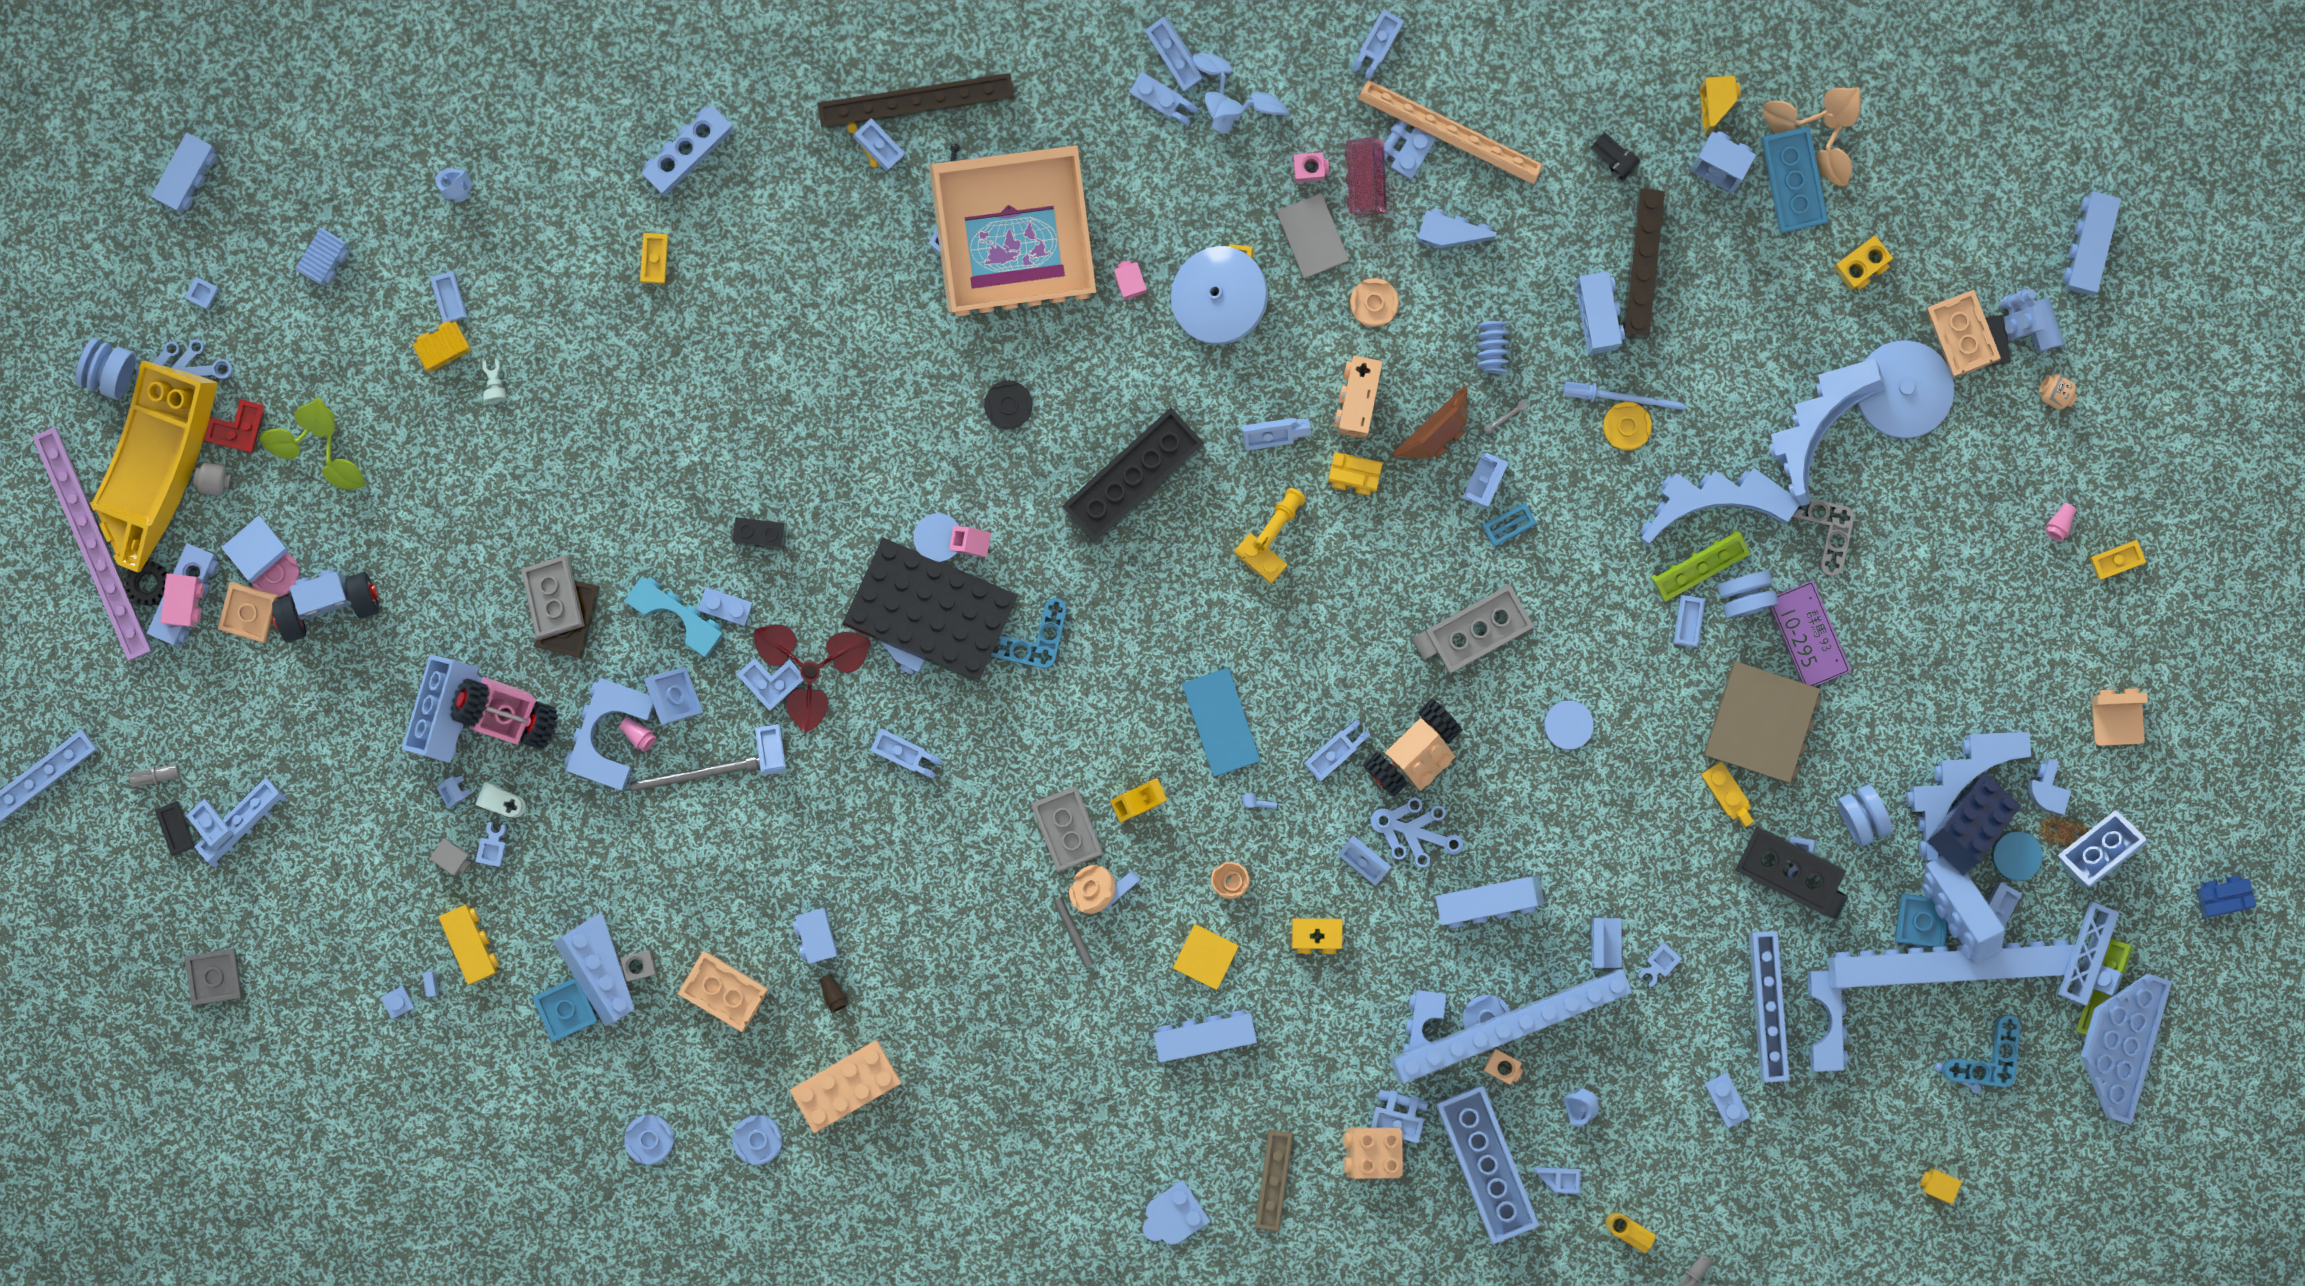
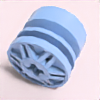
(105, 369)

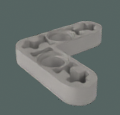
(1834, 528)

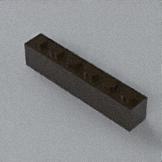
(1643, 263)

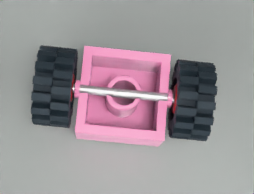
(503, 712)

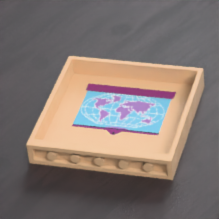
(1012, 230)

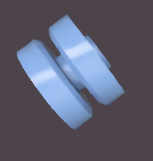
(1747, 592)
(1864, 815)

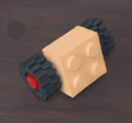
(1418, 753)

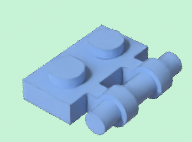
(1413, 151)
(2025, 321)
(1408, 1123)

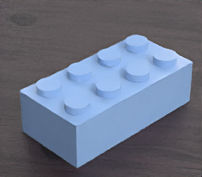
(431, 725)
(1964, 910)

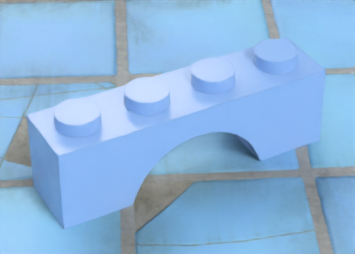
(1828, 1052)

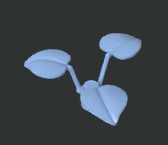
(1224, 109)

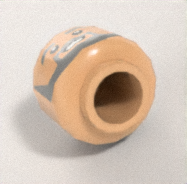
(2058, 391)

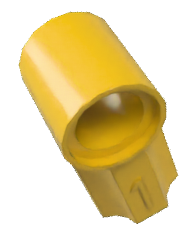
(1631, 1232)

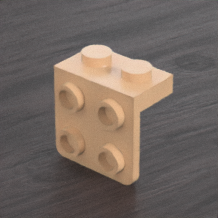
(2118, 717)
(1373, 1153)

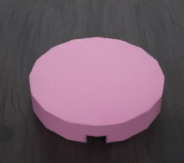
(279, 577)

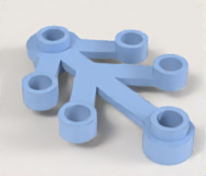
(187, 357)
(1413, 831)

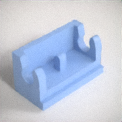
(1485, 480)
(2003, 901)

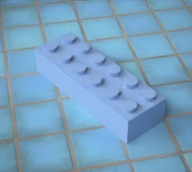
(1487, 1164)

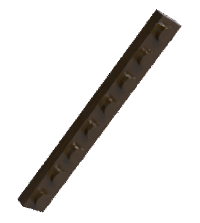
(915, 100)

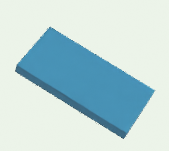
(1794, 179)
(1221, 722)

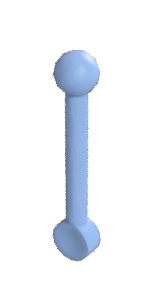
(1975, 1088)

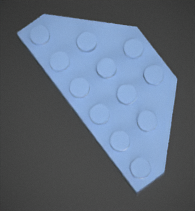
(2122, 1044)

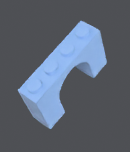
(606, 699)

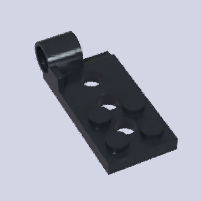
(1824, 899)

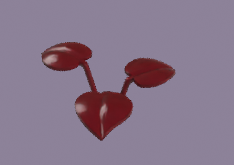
(810, 706)

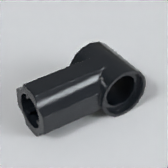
(1618, 159)

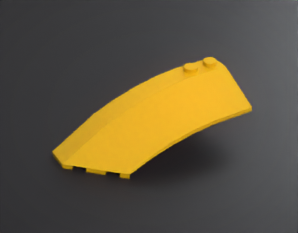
(153, 460)

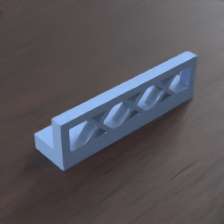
(2092, 954)

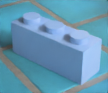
(184, 173)

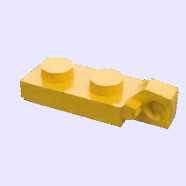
(1728, 793)

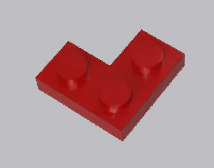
(240, 434)

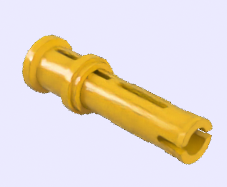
(1284, 513)

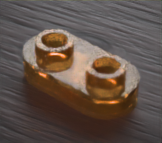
(2064, 832)

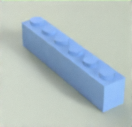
(1768, 1006)

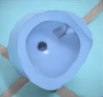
(458, 184)
(1581, 1106)

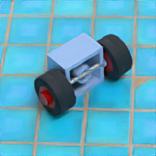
(322, 596)

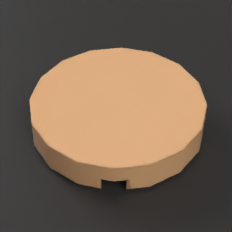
(1373, 311)
(1092, 889)

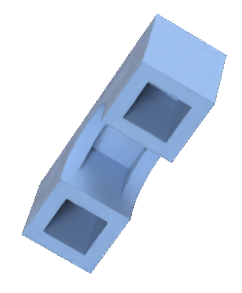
(1424, 1006)

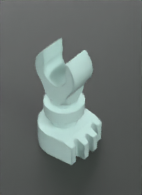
(495, 393)

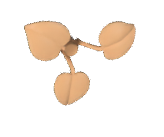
(1841, 109)

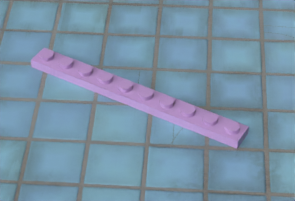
(92, 544)

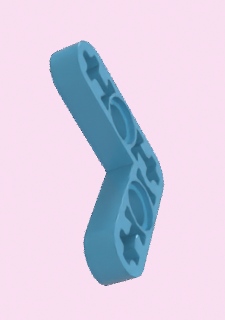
(1041, 644)
(1991, 1069)

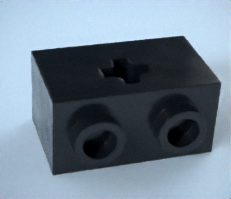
(759, 533)

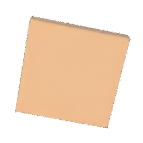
(247, 612)

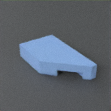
(1561, 1179)

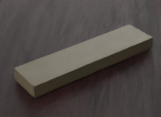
(1273, 1180)

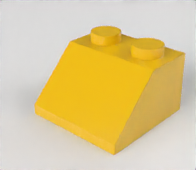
(1717, 99)

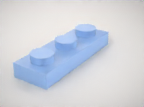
(1174, 53)

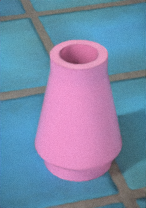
(2060, 524)
(639, 735)

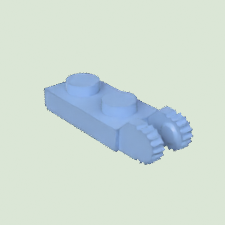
(1379, 41)
(1161, 98)
(902, 752)
(1334, 752)

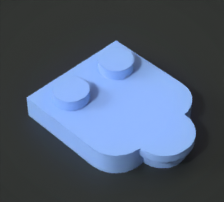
(1174, 1215)

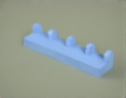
(242, 818)

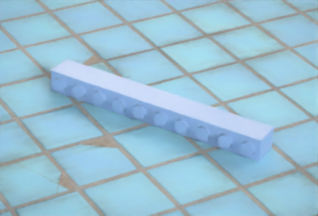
(1948, 965)
(1510, 1026)

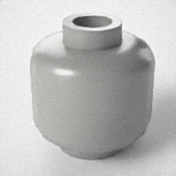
(211, 479)

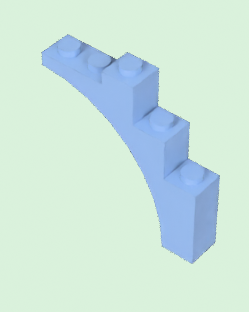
(1836, 393)
(1683, 498)
(1953, 775)

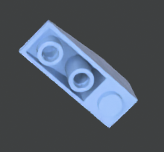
(1447, 232)

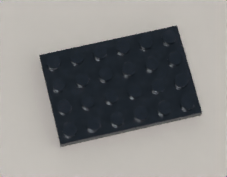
(930, 610)

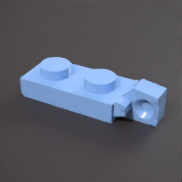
(1274, 433)

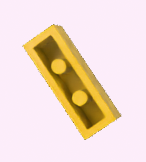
(469, 944)

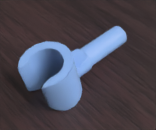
(1249, 801)

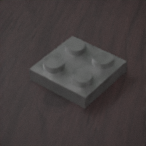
(213, 977)

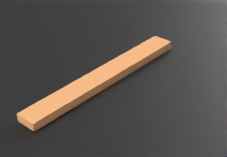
(1450, 131)

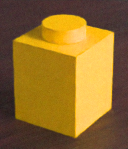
(1940, 1185)

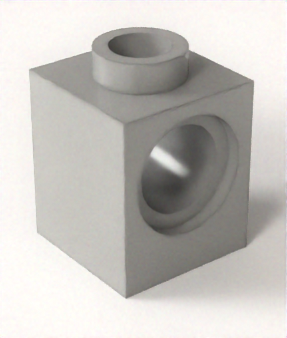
(451, 857)
(649, 966)

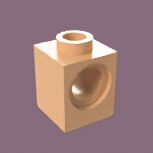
(1495, 1058)

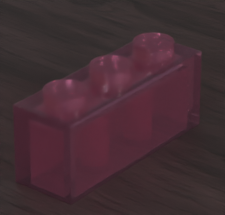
(1366, 176)

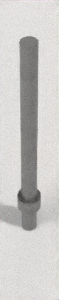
(750, 763)

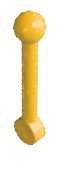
(852, 128)

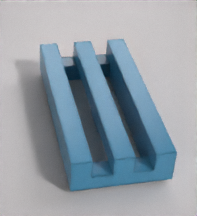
(1490, 535)

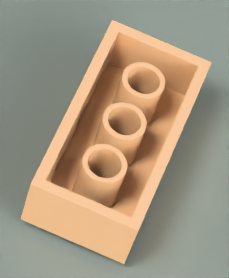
(845, 1086)

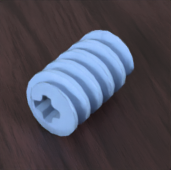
(1492, 347)

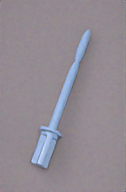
(1590, 392)

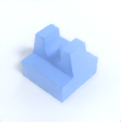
(451, 793)

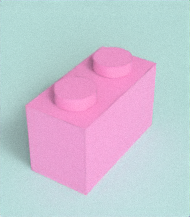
(181, 600)

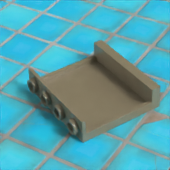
(1762, 722)

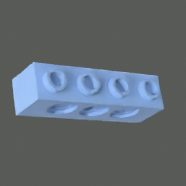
(684, 164)
(190, 558)

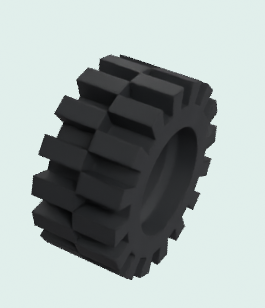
(134, 591)

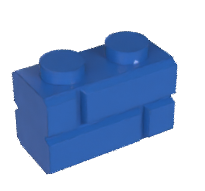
(2225, 898)

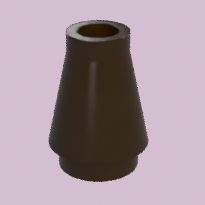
(833, 994)

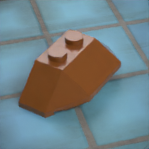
(1437, 430)

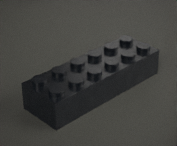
(1133, 476)

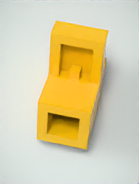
(1138, 800)

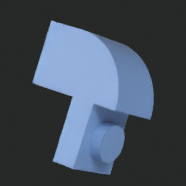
(2044, 794)

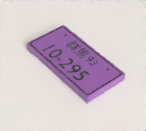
(1809, 635)

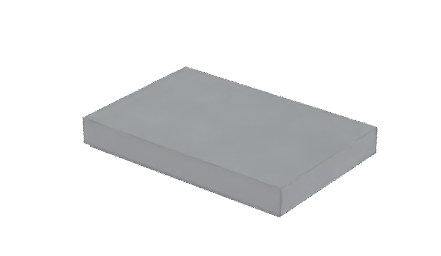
(1312, 236)
(552, 597)
(1067, 829)

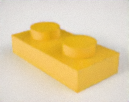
(654, 258)
(2117, 560)

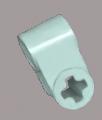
(497, 799)

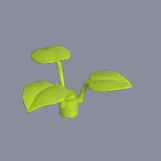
(320, 421)

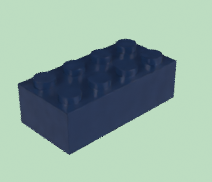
(1974, 824)

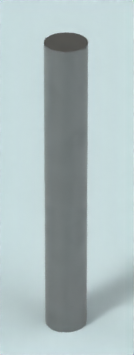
(1073, 932)

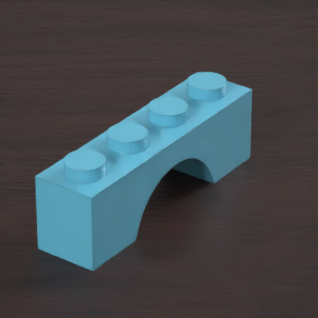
(700, 635)

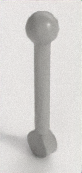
(1522, 405)

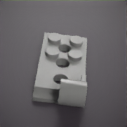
(1439, 637)

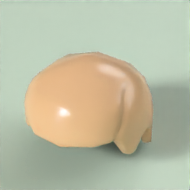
(1237, 884)

